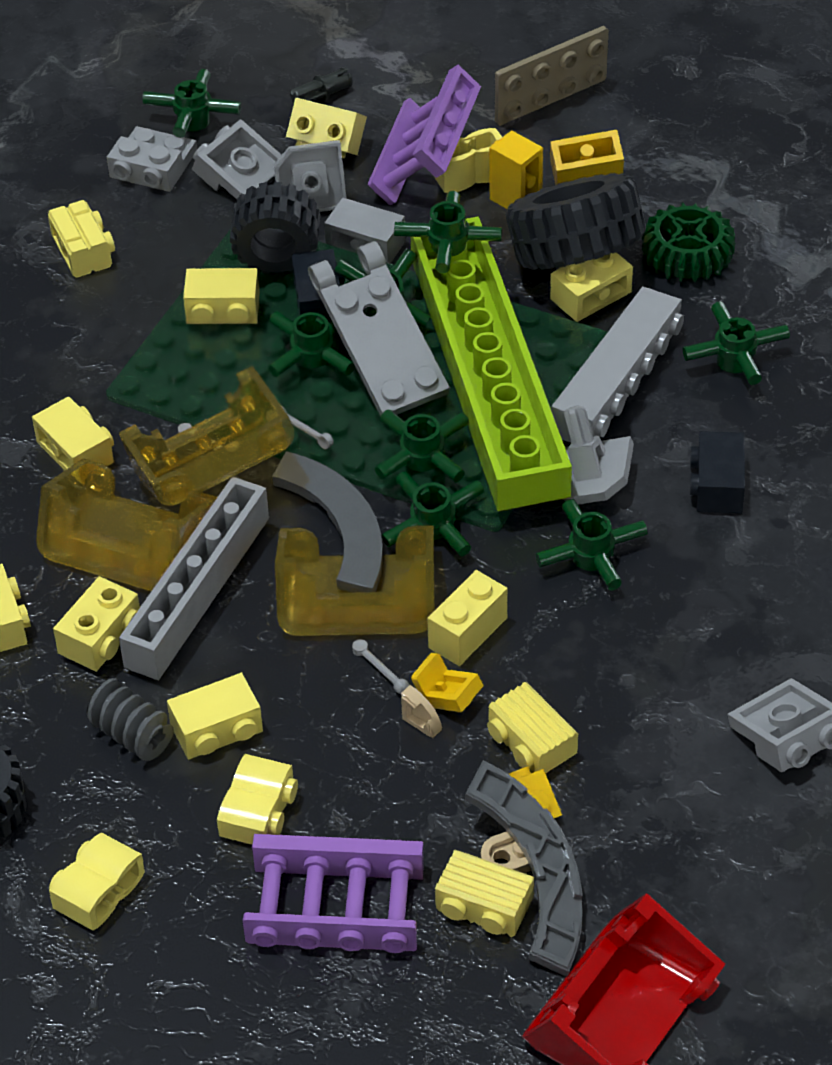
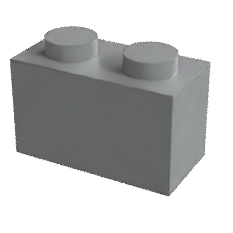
(358, 224)

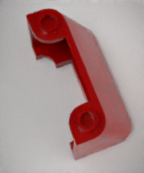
(625, 990)

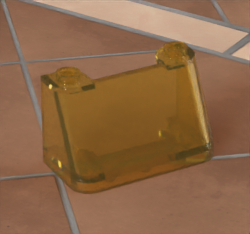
(213, 449)
(108, 534)
(314, 606)

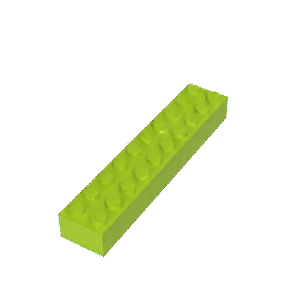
(494, 376)

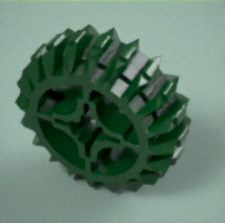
(688, 242)

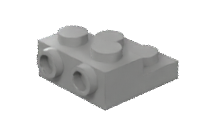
(150, 158)
(236, 160)
(786, 724)

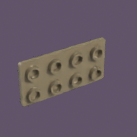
(551, 75)

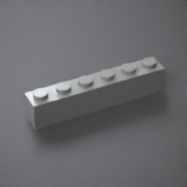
(621, 360)
(194, 578)

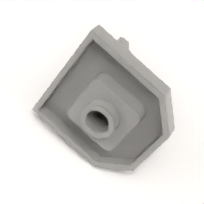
(316, 170)
(597, 465)

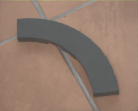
(349, 513)
(549, 860)

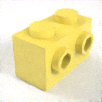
(323, 123)
(591, 285)
(95, 622)

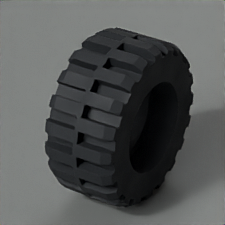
(576, 221)

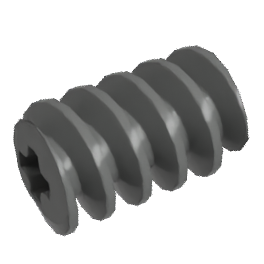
(129, 720)

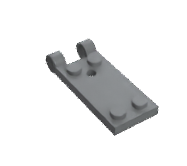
(384, 347)

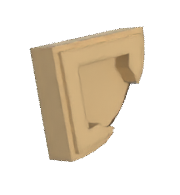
(419, 712)

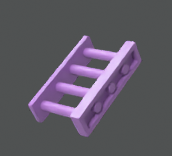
(425, 135)
(334, 857)

